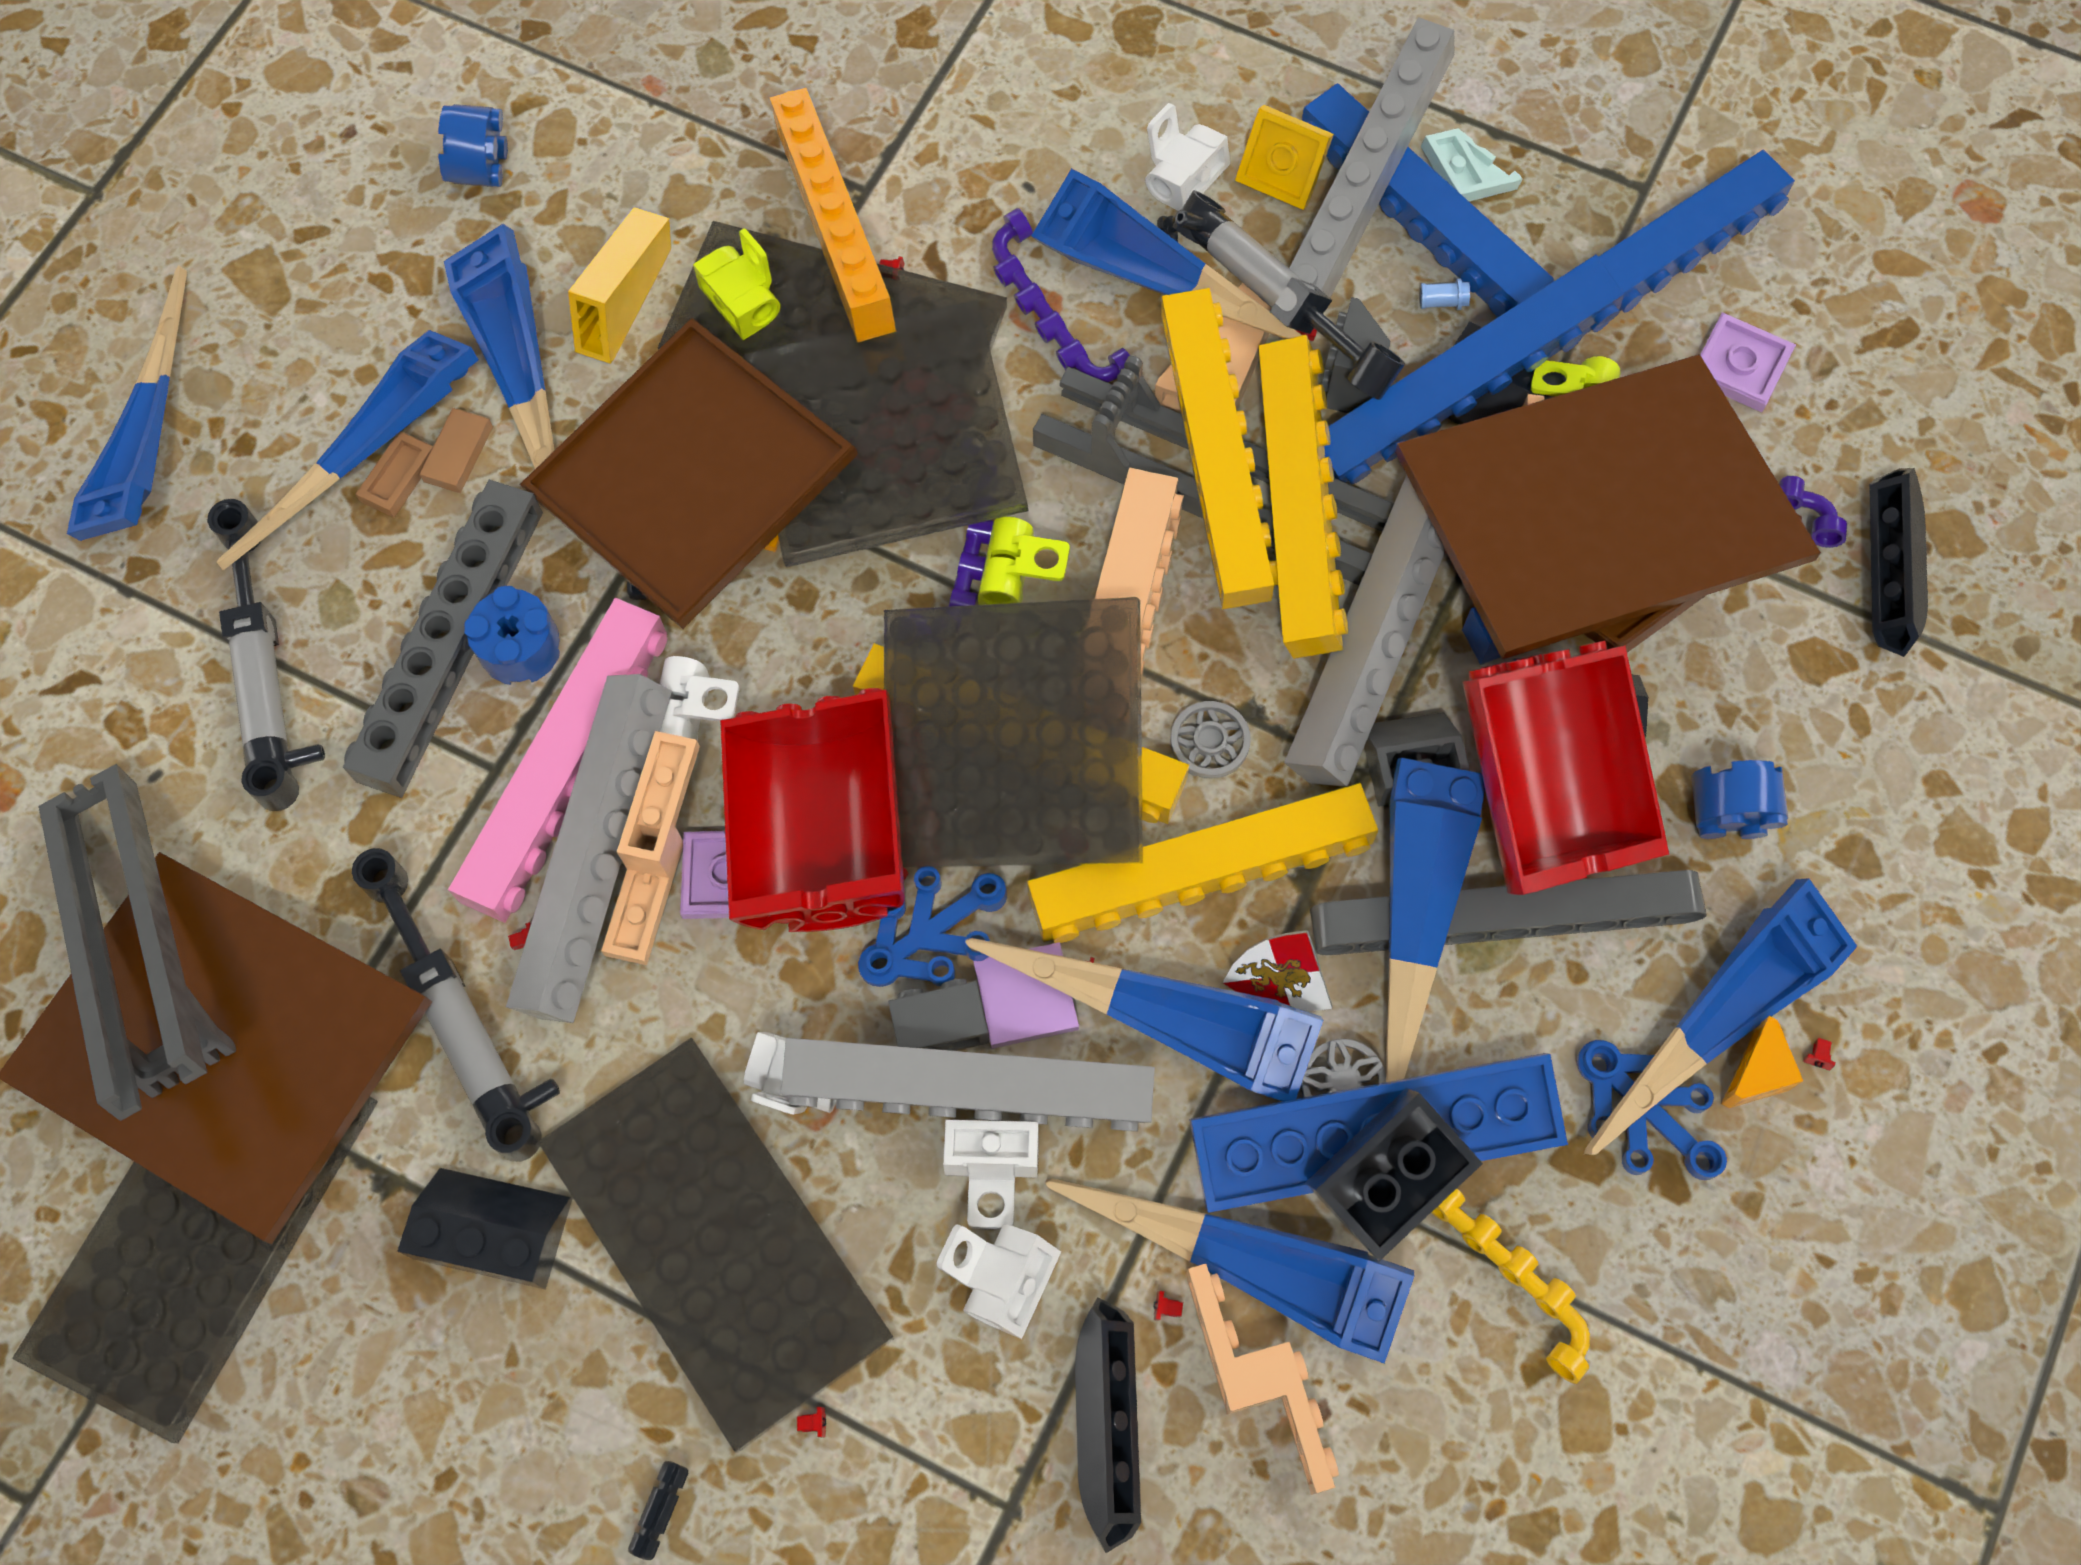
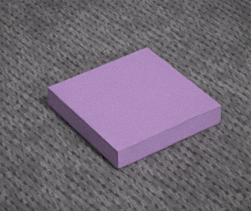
(1745, 360)
(704, 876)
(1021, 1006)

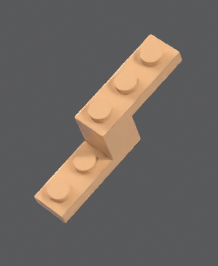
(650, 847)
(1262, 1378)

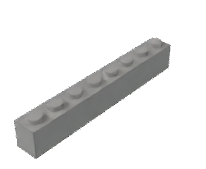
(1374, 155)
(1378, 632)
(585, 852)
(968, 1082)

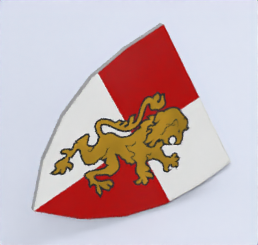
(1282, 970)

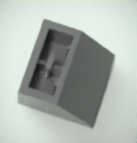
(1362, 329)
(1417, 738)

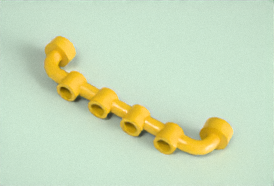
(1518, 1269)

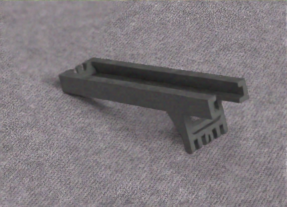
(1135, 404)
(184, 1025)

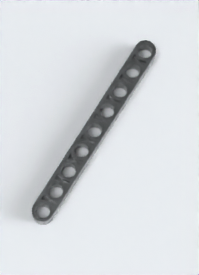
(1497, 915)

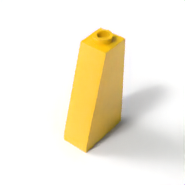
(617, 283)

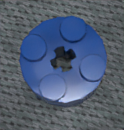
(472, 145)
(513, 636)
(1739, 799)

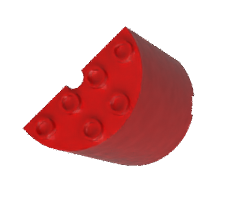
(1565, 766)
(812, 814)

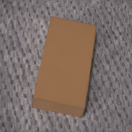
(456, 450)
(395, 474)

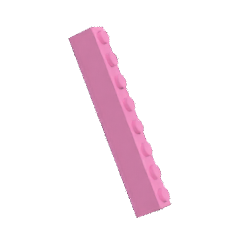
(539, 792)

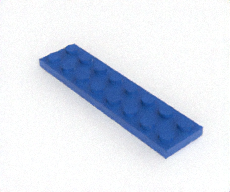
(1278, 1146)

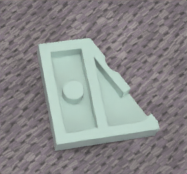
(1467, 165)

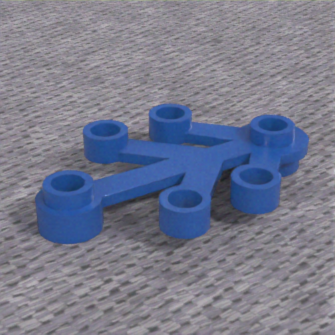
(927, 932)
(1615, 1077)

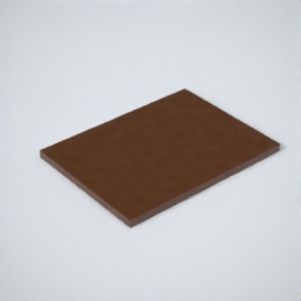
(1604, 505)
(308, 1054)

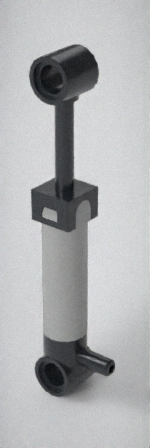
(1292, 300)
(251, 640)
(456, 1019)

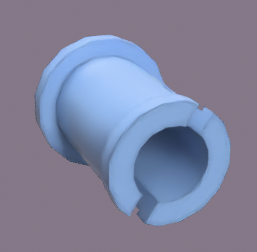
(1445, 295)

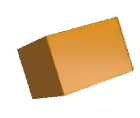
(1764, 1068)

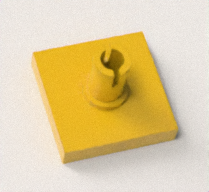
(1283, 157)

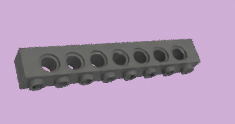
(449, 656)

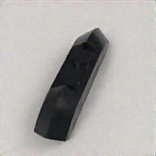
(1898, 560)
(1108, 1425)

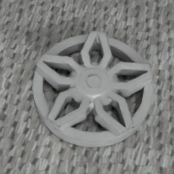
(1210, 739)
(1342, 1075)

